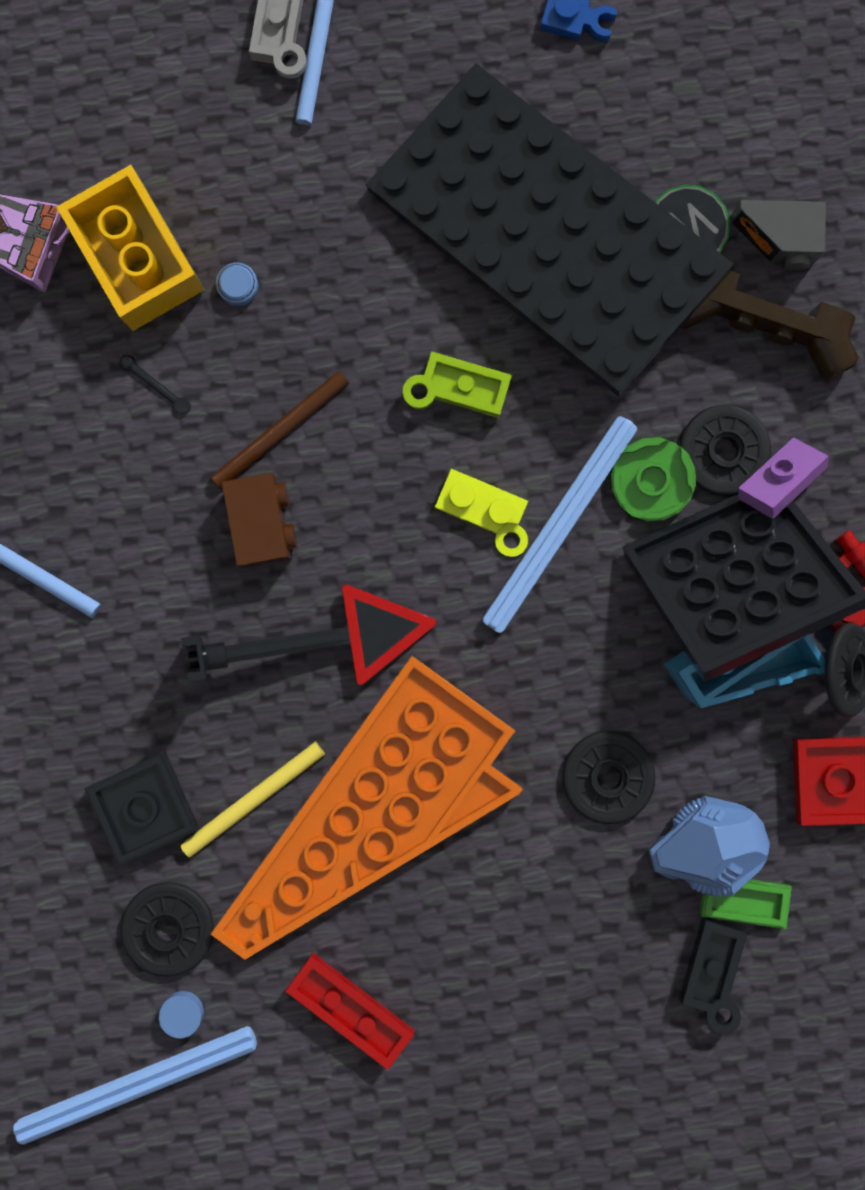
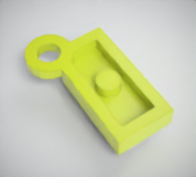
(484, 507)

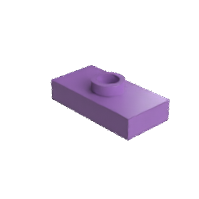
(783, 477)

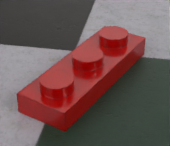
(350, 1011)

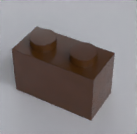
(258, 520)

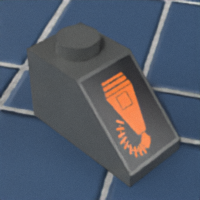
(784, 230)

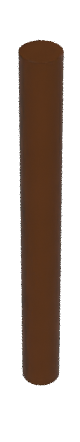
(280, 429)

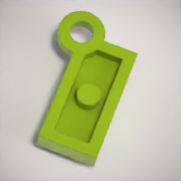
(459, 385)

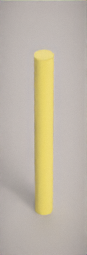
(252, 799)

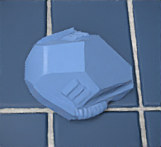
(712, 846)

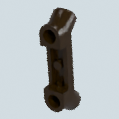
(822, 331)

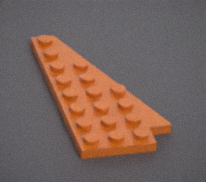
(392, 793)

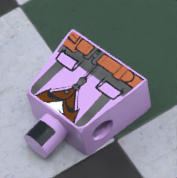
(30, 239)

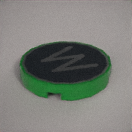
(698, 211)

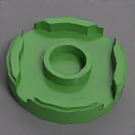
(653, 479)

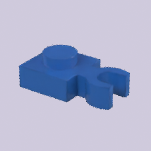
(572, 16)

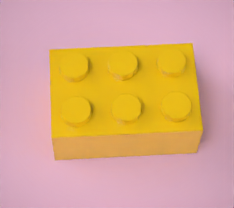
(130, 248)

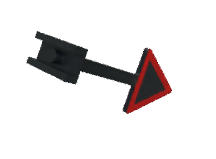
(374, 631)

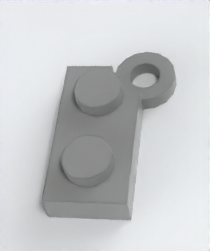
(276, 35)

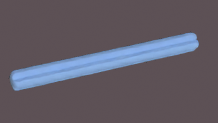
(559, 524)
(135, 1085)

